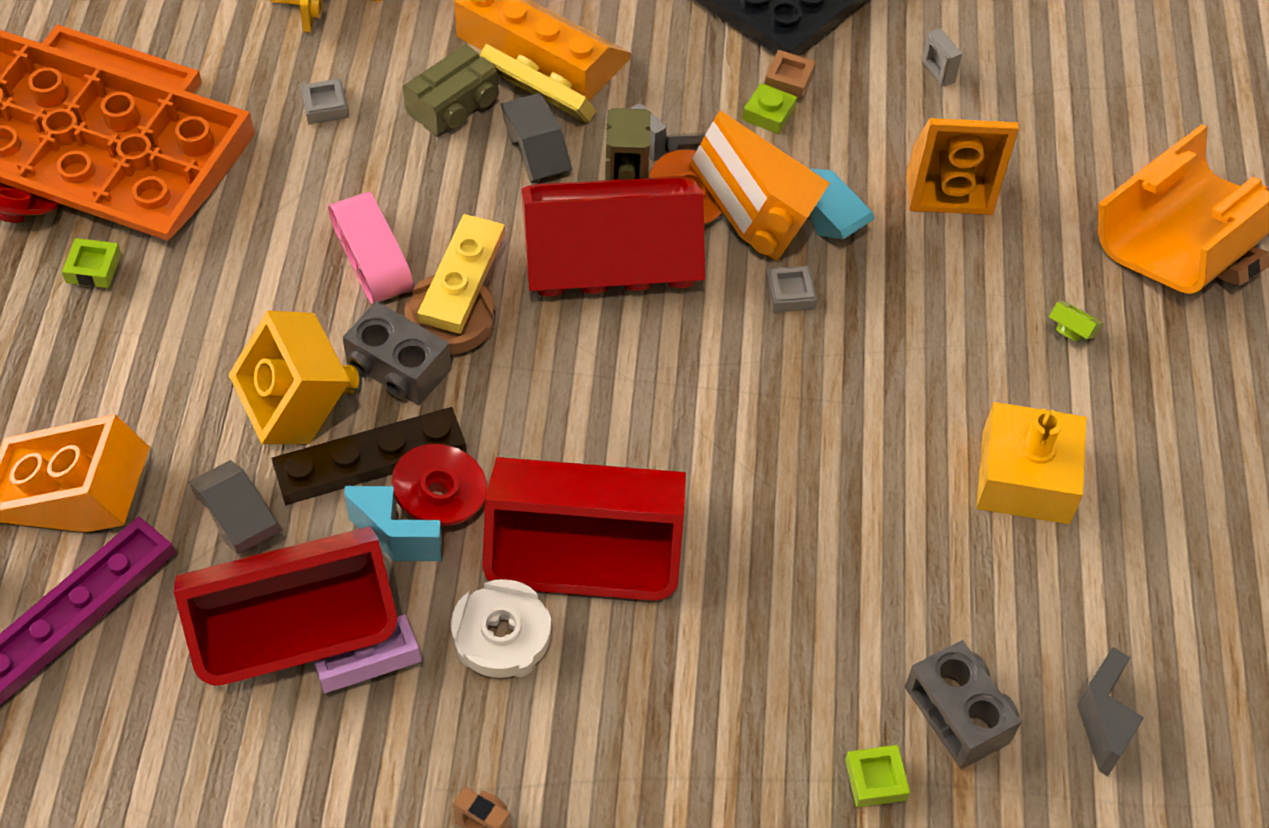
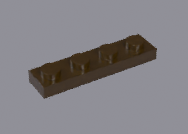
(361, 455)

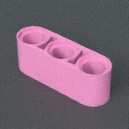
(371, 247)

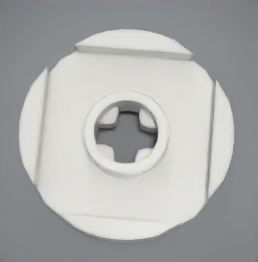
(505, 655)

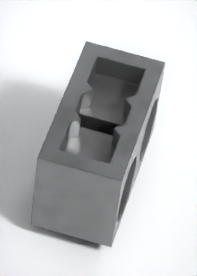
(388, 344)
(951, 707)

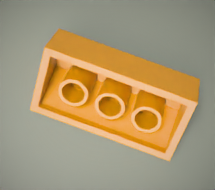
(542, 37)

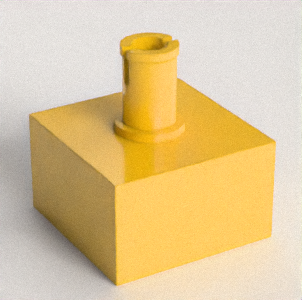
(290, 377)
(1032, 463)

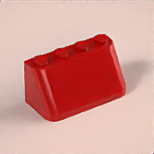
(613, 234)
(584, 528)
(286, 607)

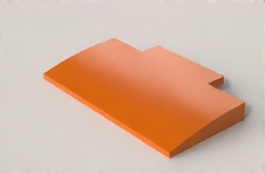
(112, 130)

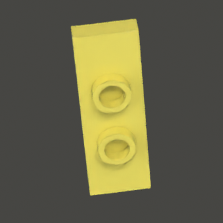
(554, 88)
(461, 273)

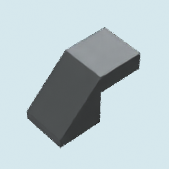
(538, 135)
(235, 506)
(1106, 720)

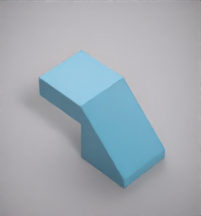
(839, 209)
(397, 538)

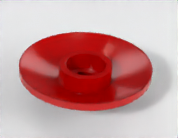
(18, 203)
(442, 470)

